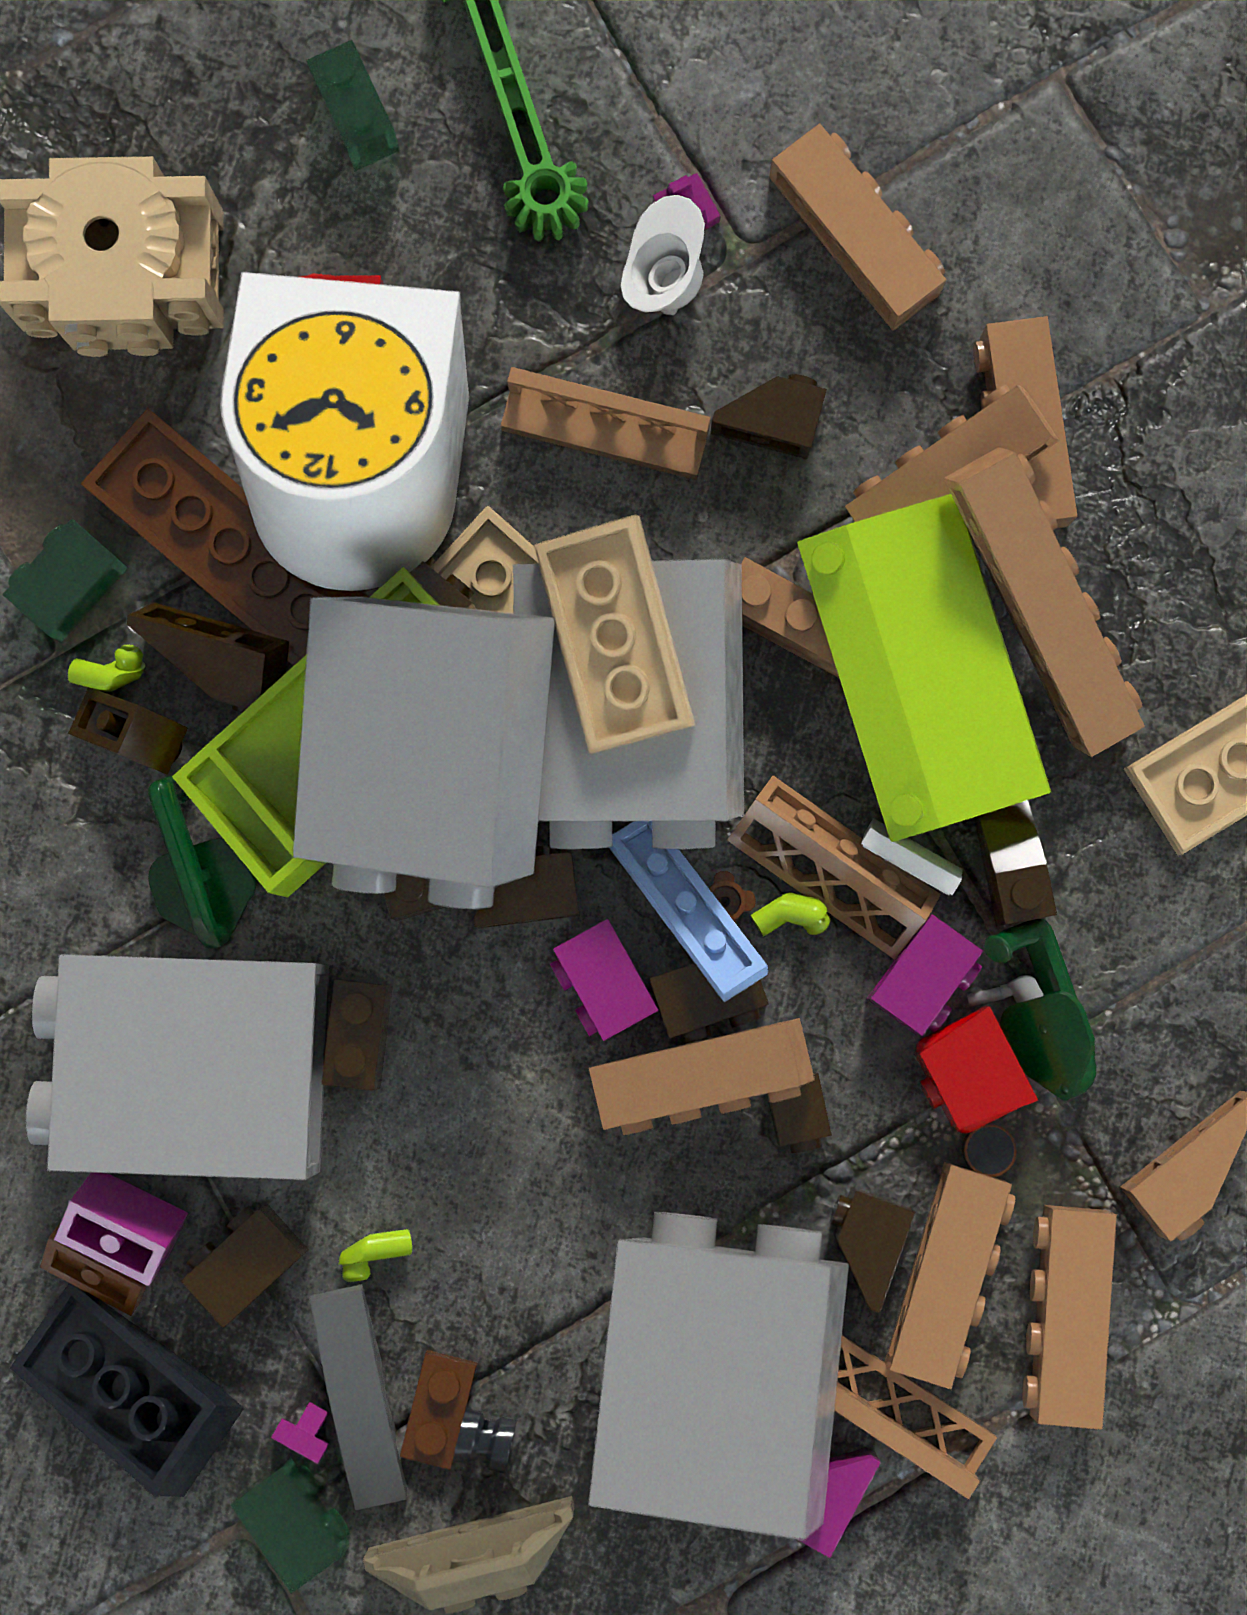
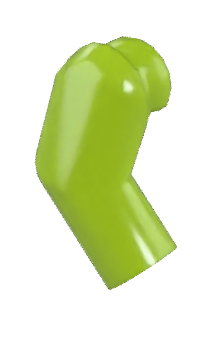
(112, 676)
(792, 908)
(371, 1248)

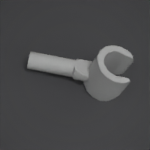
(1022, 989)

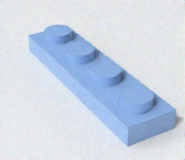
(689, 911)

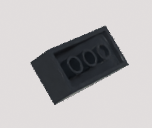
(127, 1392)

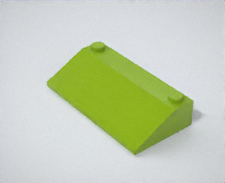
(923, 667)
(251, 771)

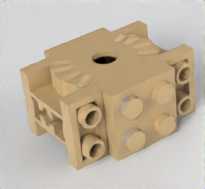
(118, 281)

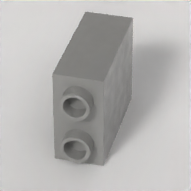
(422, 745)
(672, 779)
(181, 1067)
(720, 1378)

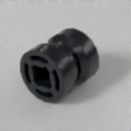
(484, 1440)

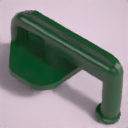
(197, 884)
(1051, 1030)

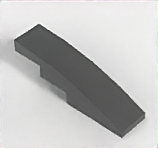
(358, 1397)

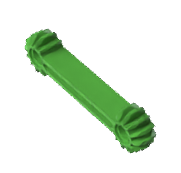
(513, 95)

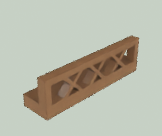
(605, 423)
(839, 860)
(901, 1438)

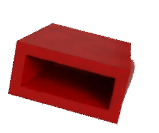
(972, 1072)

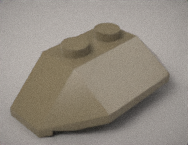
(473, 1558)

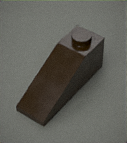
(215, 655)
(1015, 865)

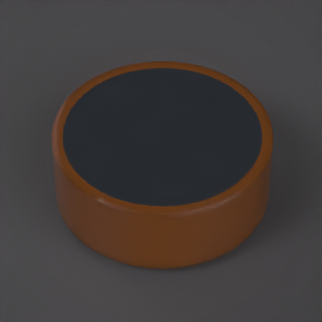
(989, 1150)

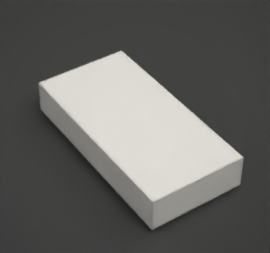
(913, 858)

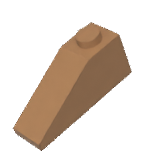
(1189, 1174)

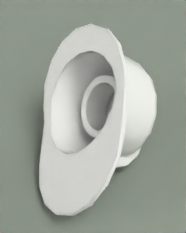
(664, 257)

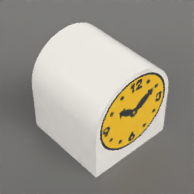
(346, 423)

